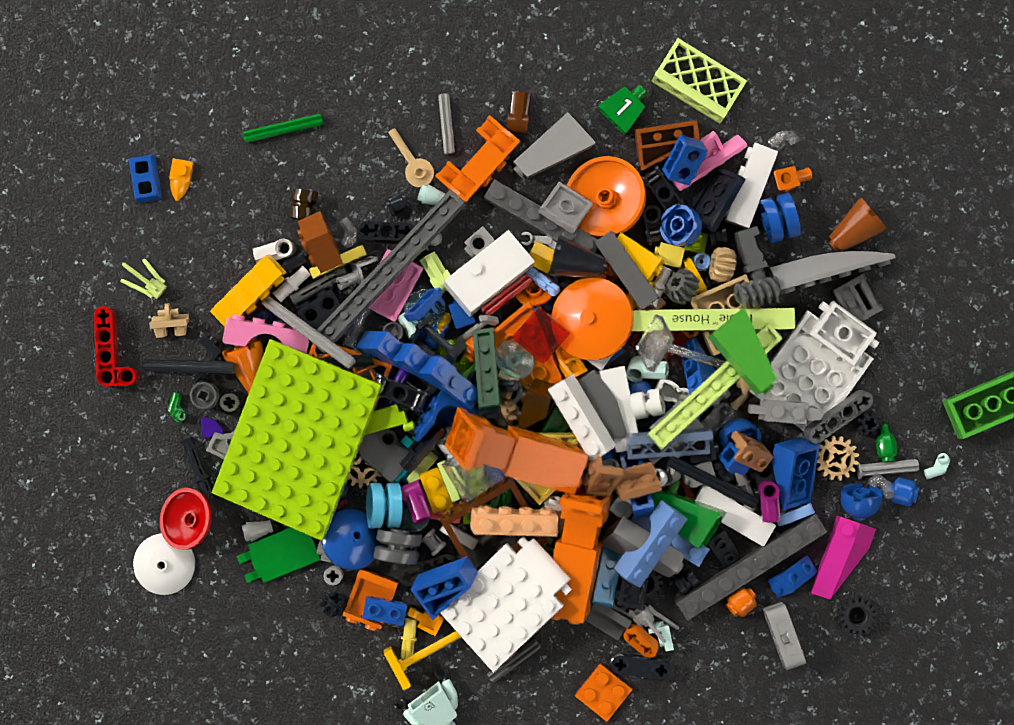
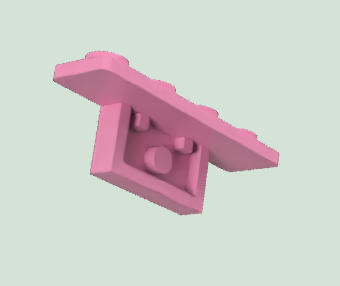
(716, 154)

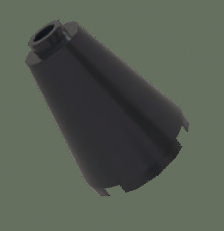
(575, 260)

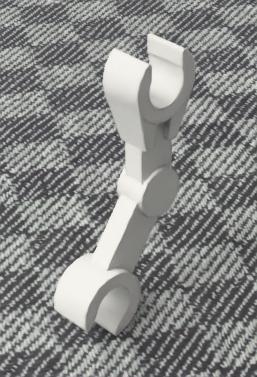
(542, 239)

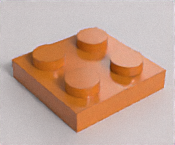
(603, 692)

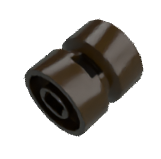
(303, 203)

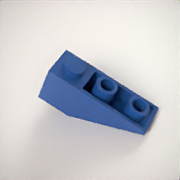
(695, 371)

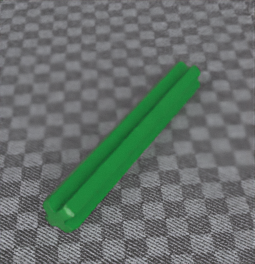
(283, 128)

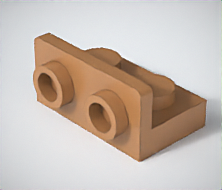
(751, 452)
(601, 479)
(638, 481)

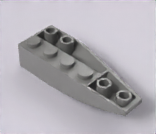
(823, 266)

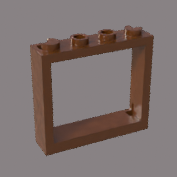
(465, 507)

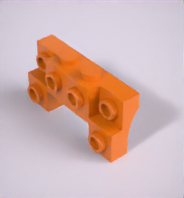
(483, 164)

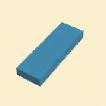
(606, 578)

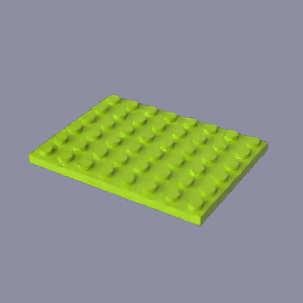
(297, 439)

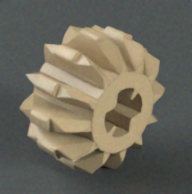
(722, 264)

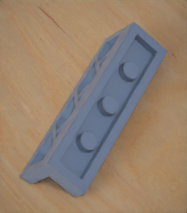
(686, 435)

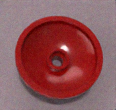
(185, 518)

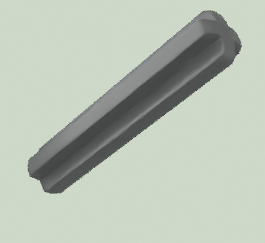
(522, 654)

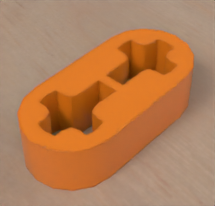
(641, 640)

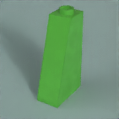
(743, 350)

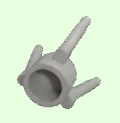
(646, 618)

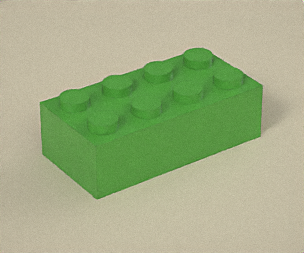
(982, 406)

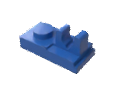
(425, 304)

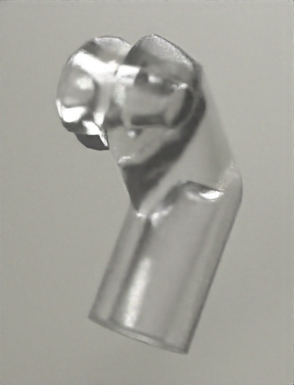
(783, 136)
(350, 233)
(885, 484)

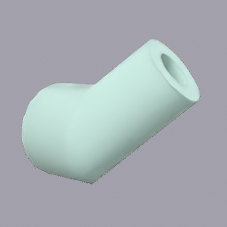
(940, 466)

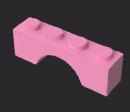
(241, 331)

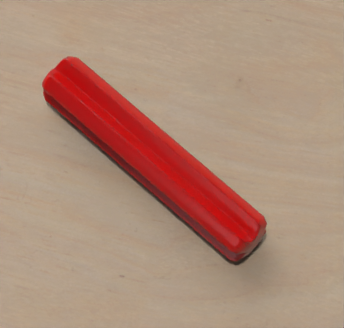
(506, 295)

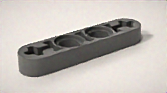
(839, 419)

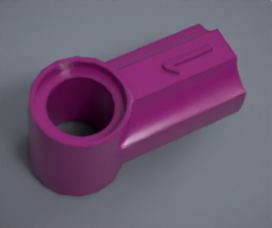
(414, 496)
(769, 504)

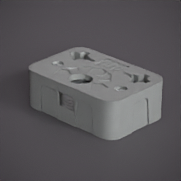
(784, 635)

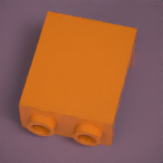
(368, 584)

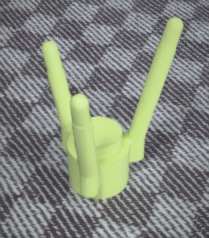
(154, 287)

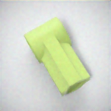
(435, 270)

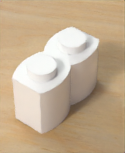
(671, 391)

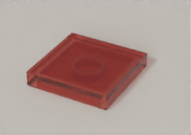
(541, 334)

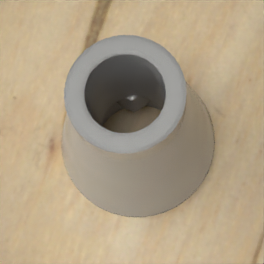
(255, 530)

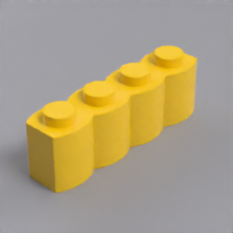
(250, 289)

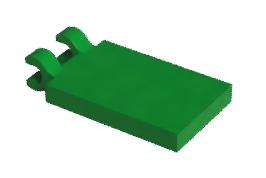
(279, 554)

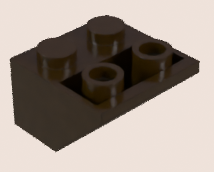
(536, 403)

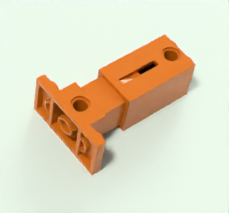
(516, 452)
(580, 551)

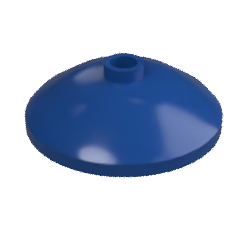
(342, 546)

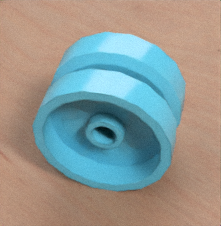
(383, 505)

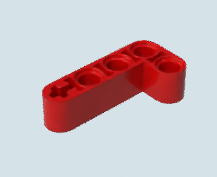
(112, 347)

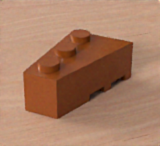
(657, 142)

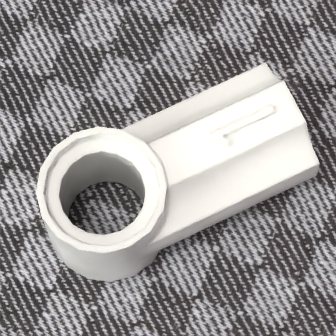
(274, 250)

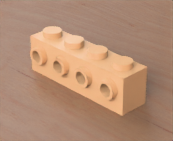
(514, 521)

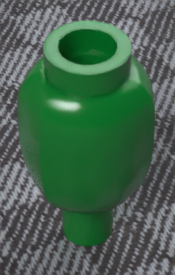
(886, 445)

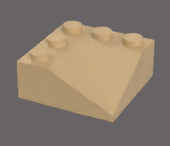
(720, 298)

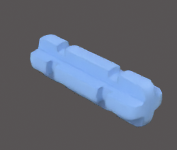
(543, 282)

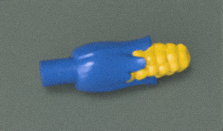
(441, 329)

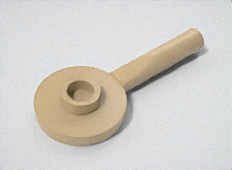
(418, 170)

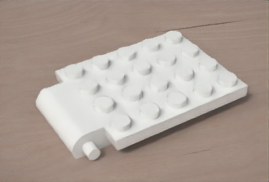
(821, 359)
(508, 601)

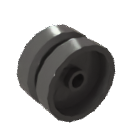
(397, 549)

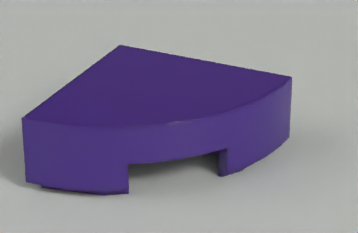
(210, 426)

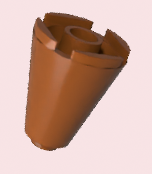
(856, 227)

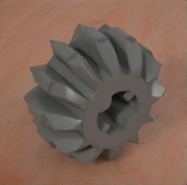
(682, 286)

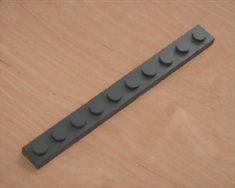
(391, 267)

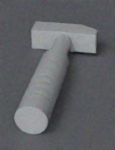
(484, 319)

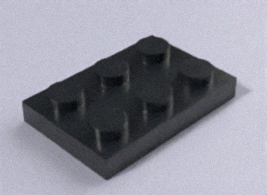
(716, 197)

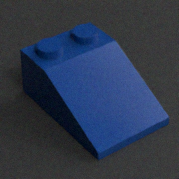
(795, 470)

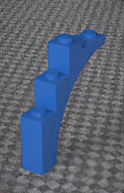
(415, 361)

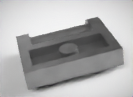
(851, 301)

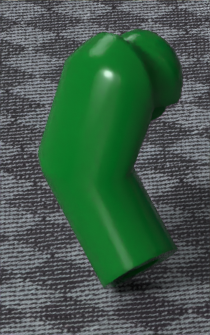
(175, 409)

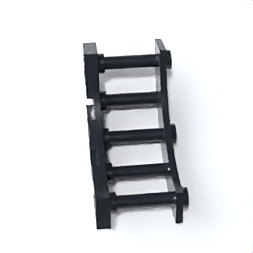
(454, 354)

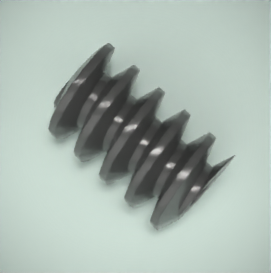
(757, 291)

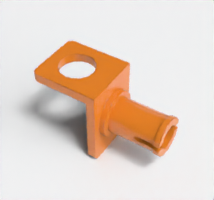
(791, 177)

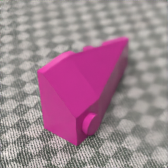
(842, 553)

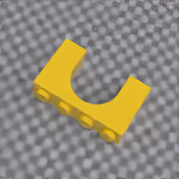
(645, 260)

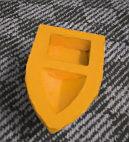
(180, 177)
(570, 364)

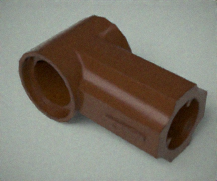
(518, 115)

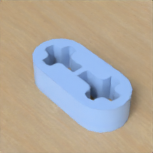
(796, 514)

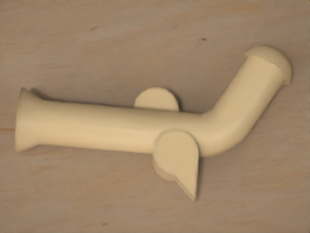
(744, 395)

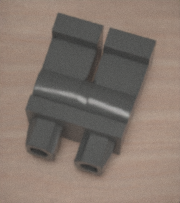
(749, 253)

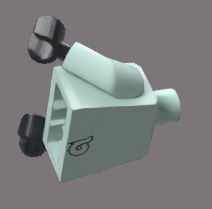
(433, 706)

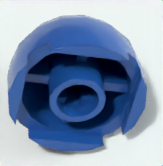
(681, 225)
(741, 425)
(861, 501)

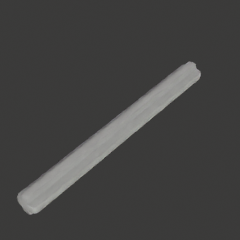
(309, 332)

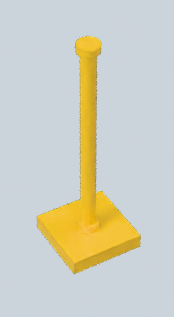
(400, 666)

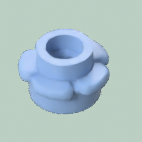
(706, 261)

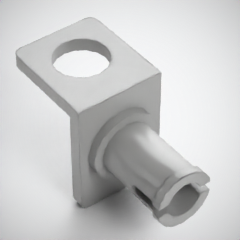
(356, 276)

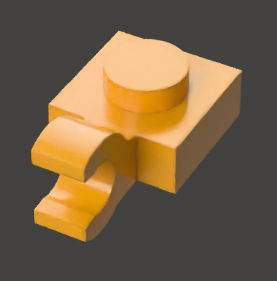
(425, 621)

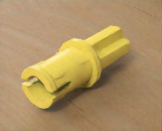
(408, 637)

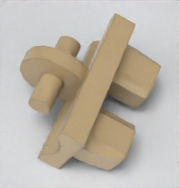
(169, 318)

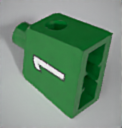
(623, 108)

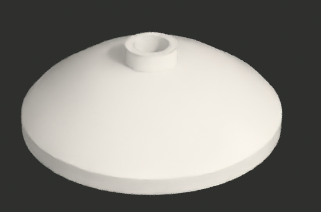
(177, 571)

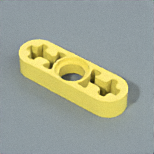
(347, 258)

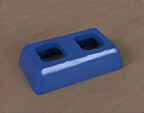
(152, 176)

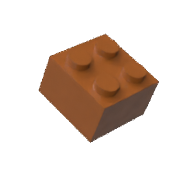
(319, 242)

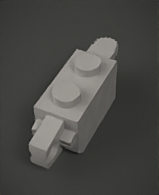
(785, 411)

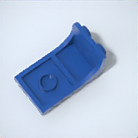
(441, 409)

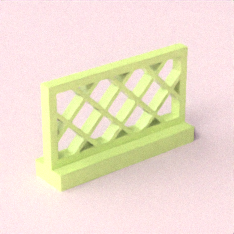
(687, 92)

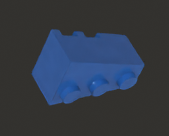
(443, 585)

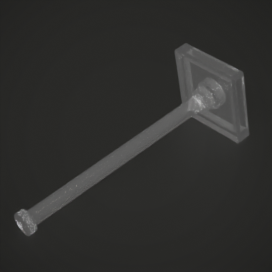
(658, 341)

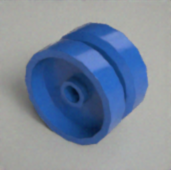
(779, 217)

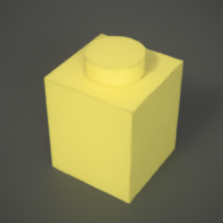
(670, 254)

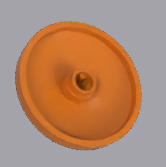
(615, 192)
(596, 317)

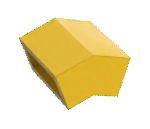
(542, 256)

